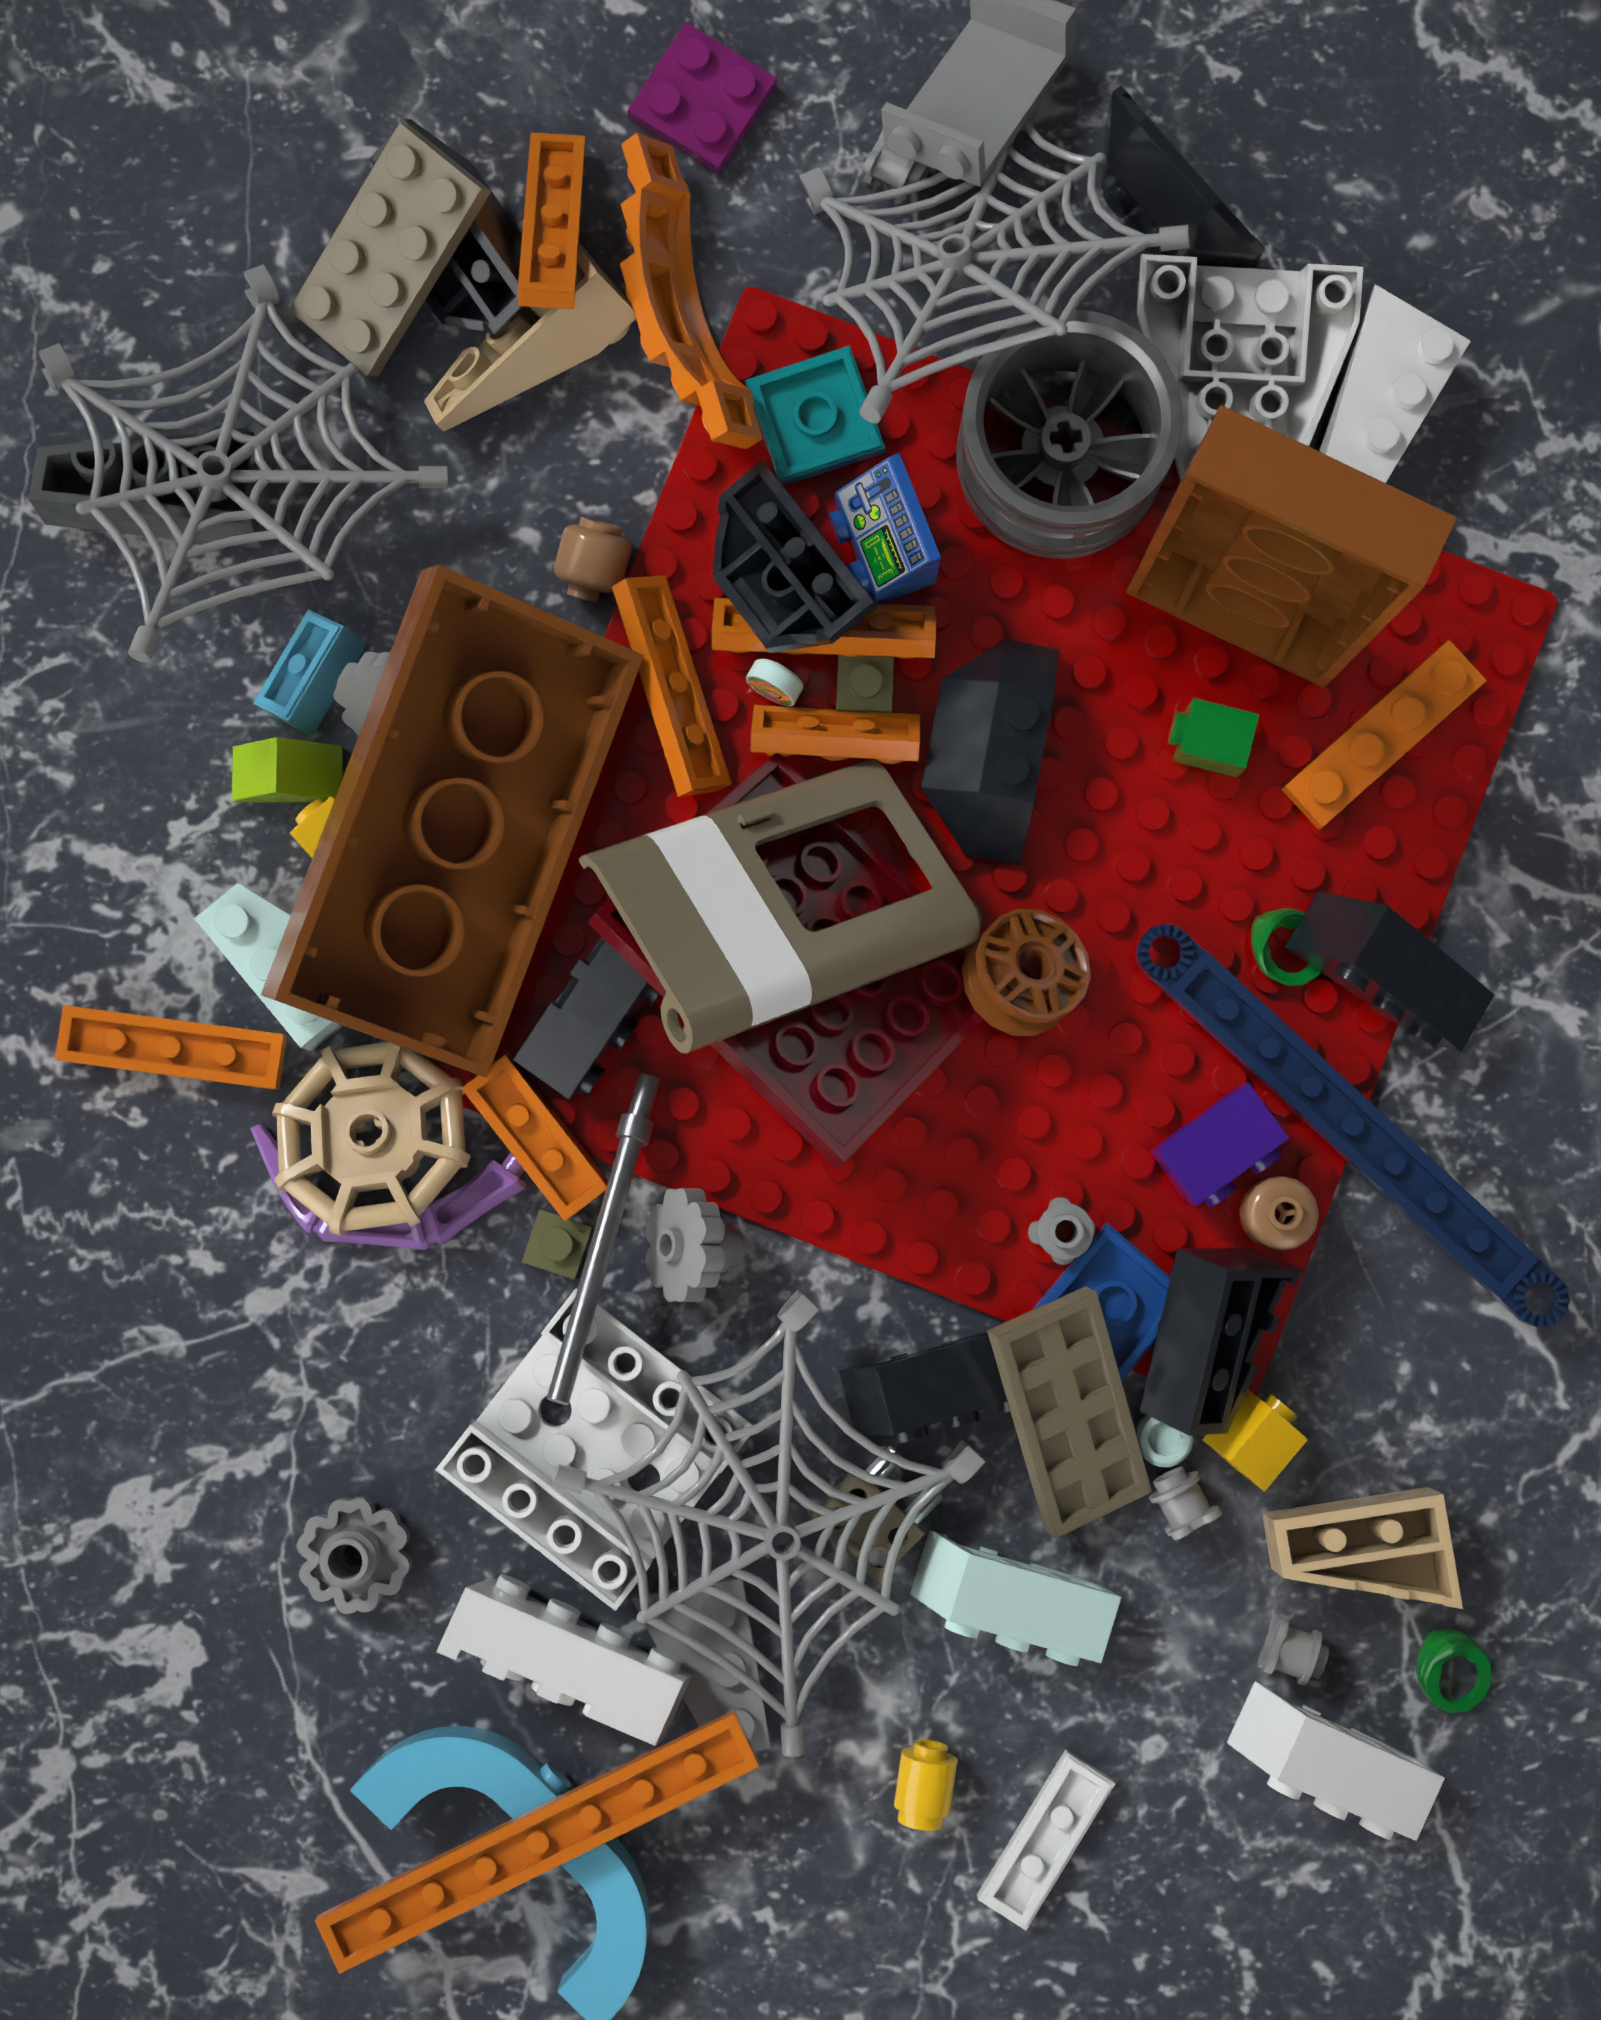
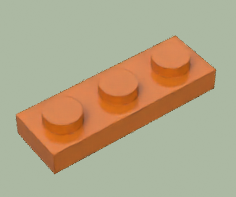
(835, 733)
(536, 1136)

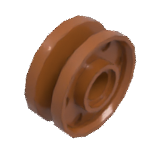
(1050, 955)

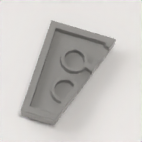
(712, 1688)

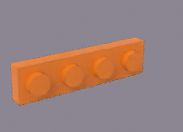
(551, 221)
(886, 631)
(671, 685)
(1384, 735)
(171, 1047)

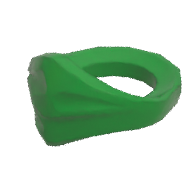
(1261, 931)
(1438, 1648)

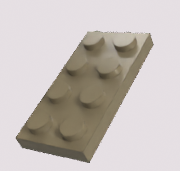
(389, 249)
(1070, 1411)

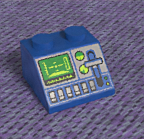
(886, 532)

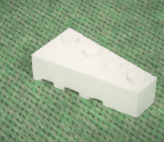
(1388, 383)
(567, 1657)

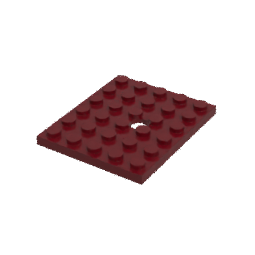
(857, 1055)

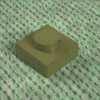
(865, 683)
(557, 1244)

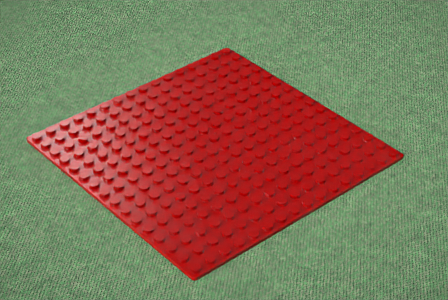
(1108, 849)

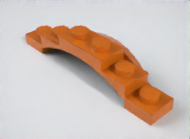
(667, 298)

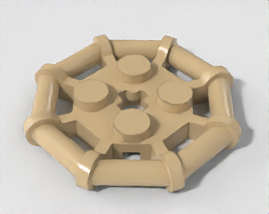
(391, 1157)

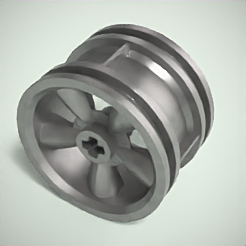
(1107, 361)

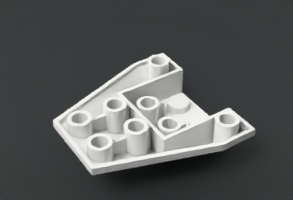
(1249, 340)

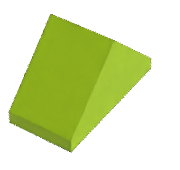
(286, 771)

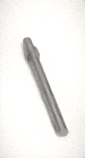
(633, 1133)

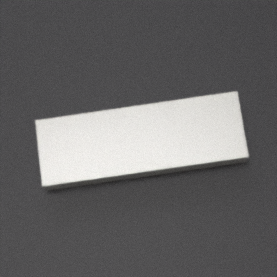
(1045, 1839)

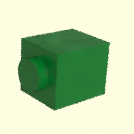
(1213, 737)

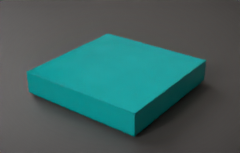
(814, 416)

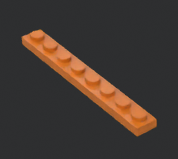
(537, 1841)

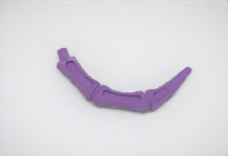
(439, 1220)

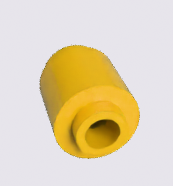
(925, 1785)

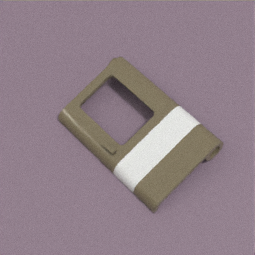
(729, 936)

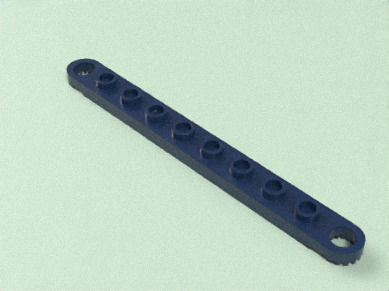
(1353, 1126)

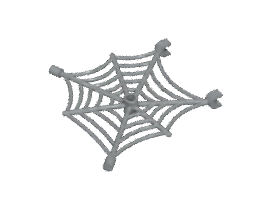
(959, 257)
(217, 471)
(959, 1465)

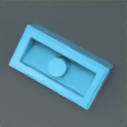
(308, 672)

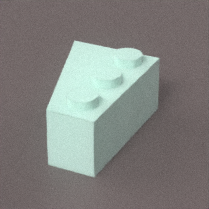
(249, 935)
(1014, 1601)

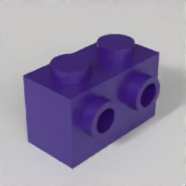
(1220, 1146)

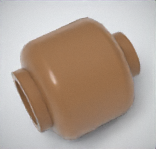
(592, 558)
(1259, 1207)

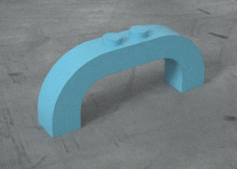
(518, 1783)

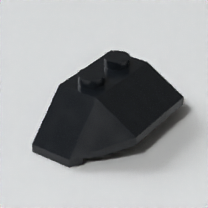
(1160, 189)
(483, 274)
(782, 567)
(991, 748)

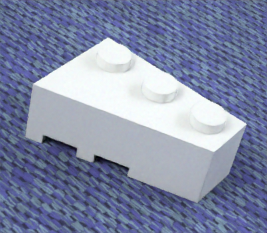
(1335, 1765)

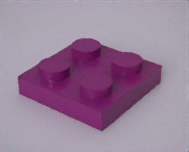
(702, 98)

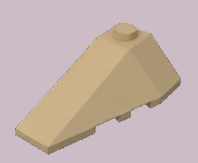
(533, 348)

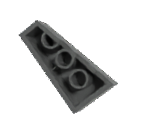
(66, 475)

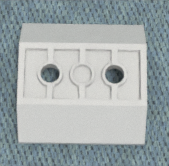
(618, 1415)

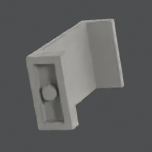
(983, 87)

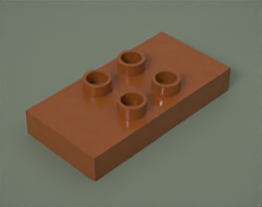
(1287, 549)
(453, 822)

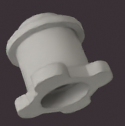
(891, 168)
(1043, 1231)
(1183, 1502)
(1293, 1651)

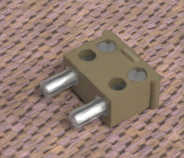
(894, 1519)

